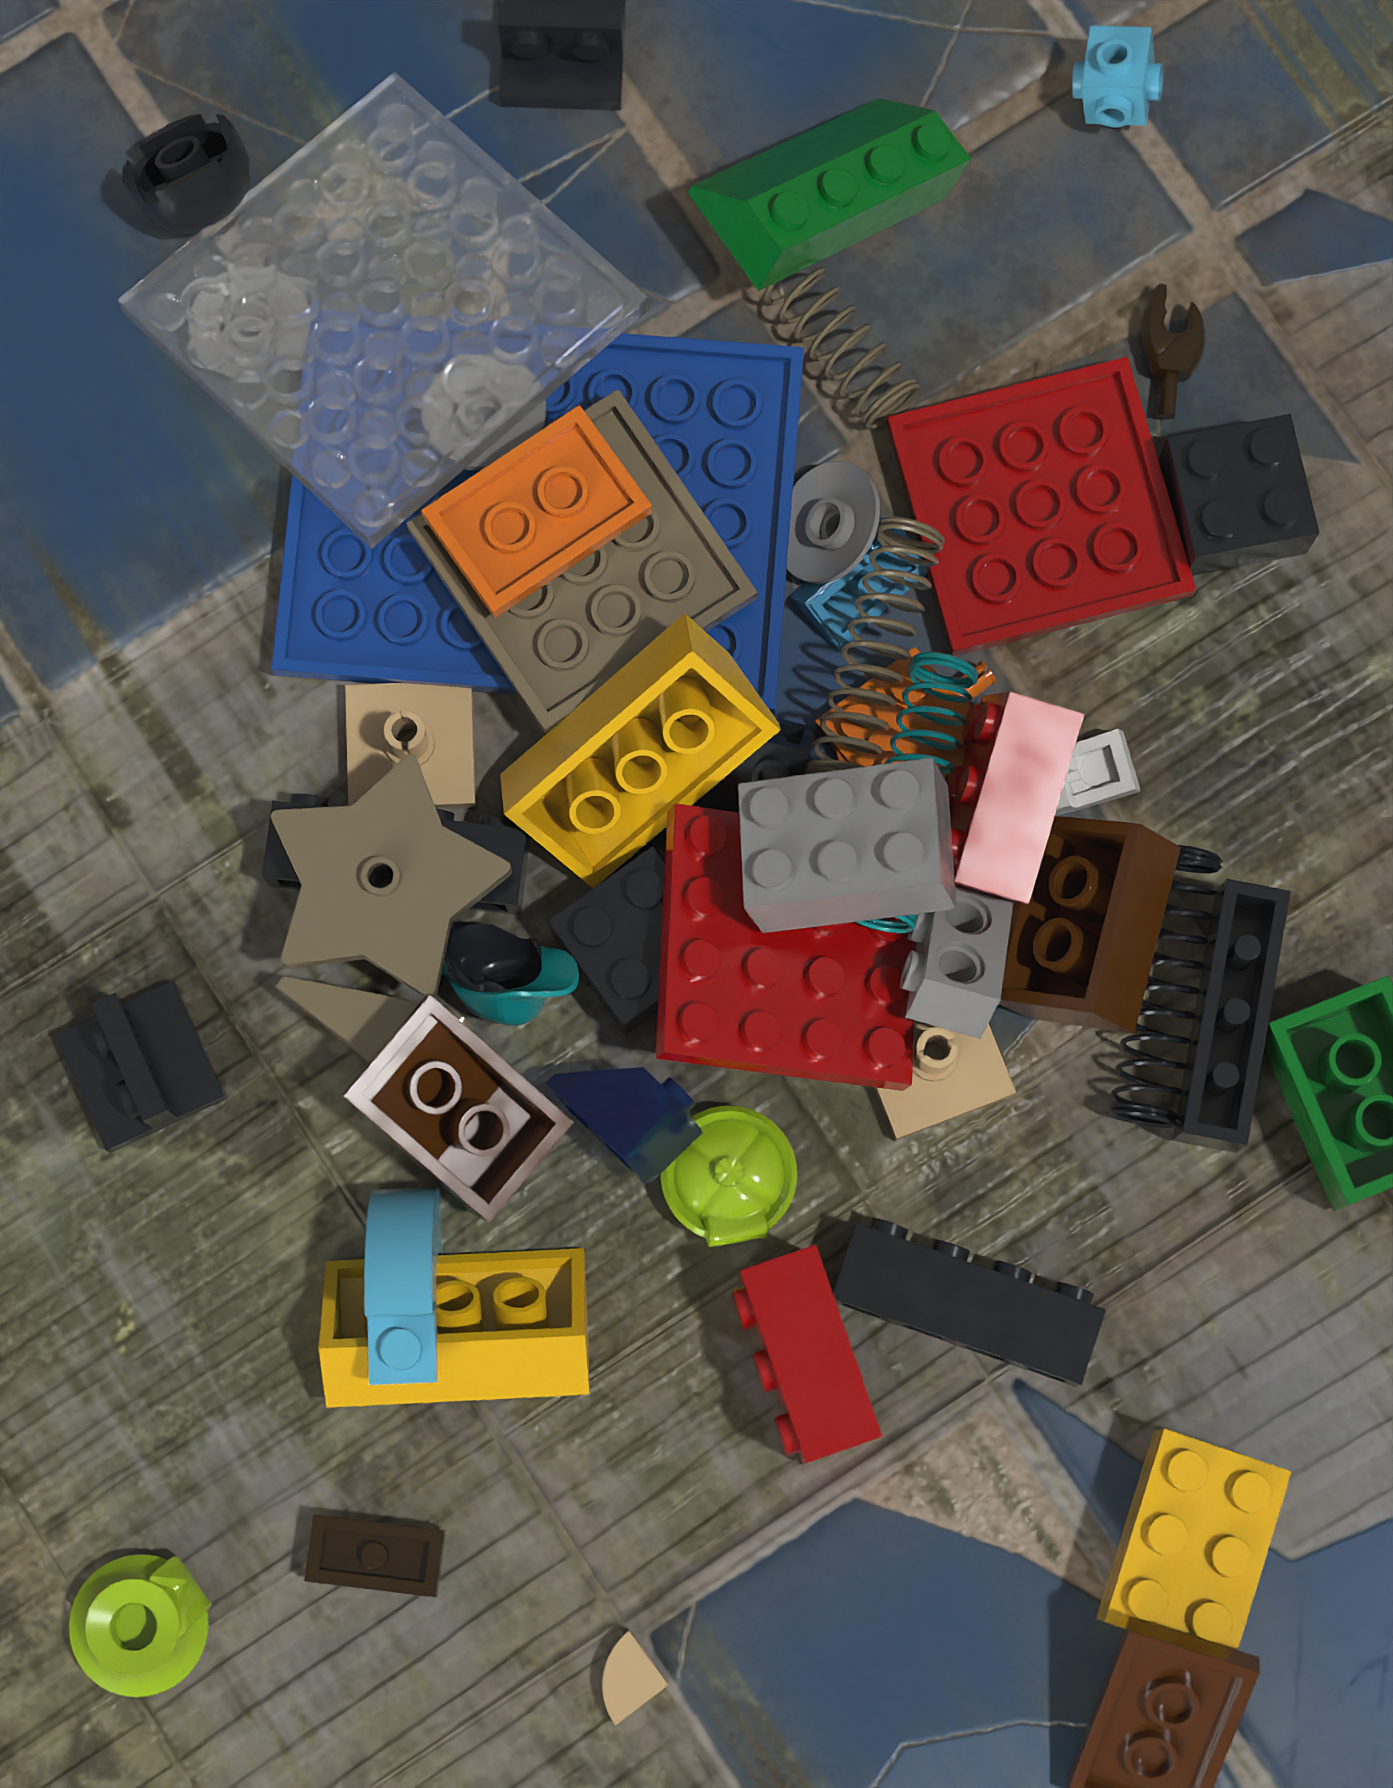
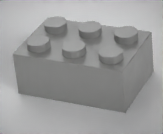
(846, 846)

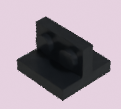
(562, 54)
(140, 1065)

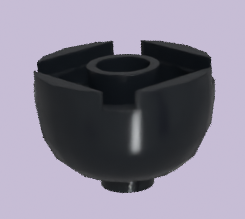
(190, 174)

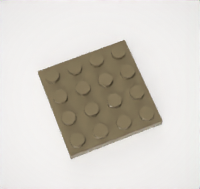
(616, 600)

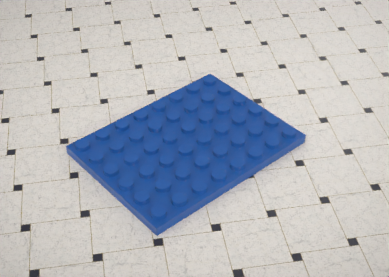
(721, 421)

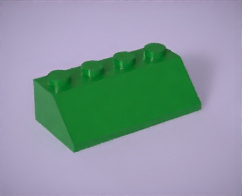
(830, 187)

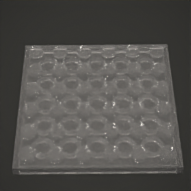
(384, 308)

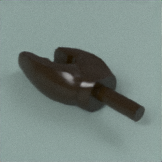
(1169, 354)

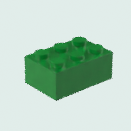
(1339, 1087)

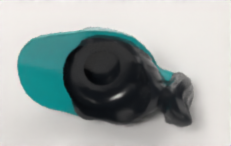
(505, 975)

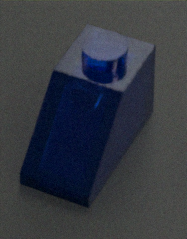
(631, 1115)

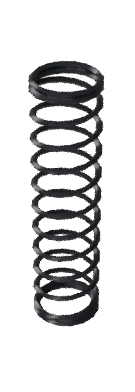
(1195, 861)

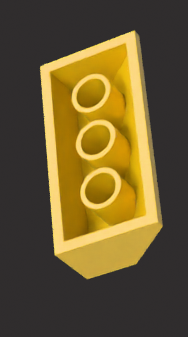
(634, 749)
(502, 1330)

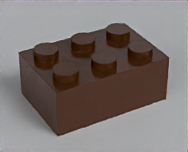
(1090, 925)

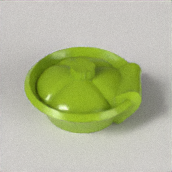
(732, 1177)
(139, 1625)

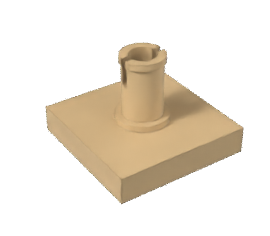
(418, 720)
(948, 1081)

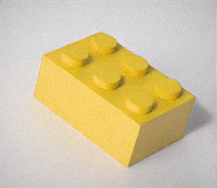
(1194, 1539)

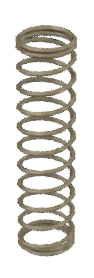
(892, 400)
(899, 545)

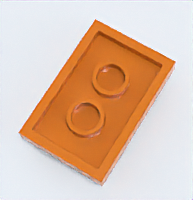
(537, 511)

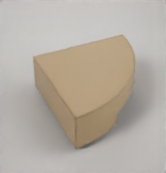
(629, 1678)

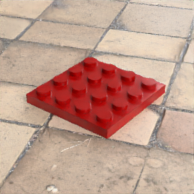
(1041, 506)
(776, 1001)

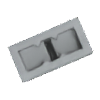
(958, 963)

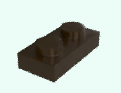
(375, 1555)

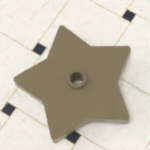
(395, 926)

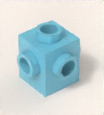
(1118, 76)

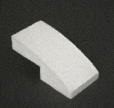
(1098, 773)

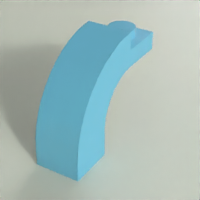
(401, 1284)

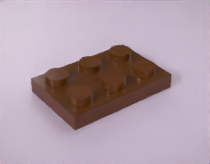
(1164, 1712)

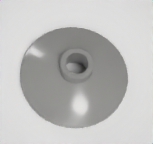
(831, 521)

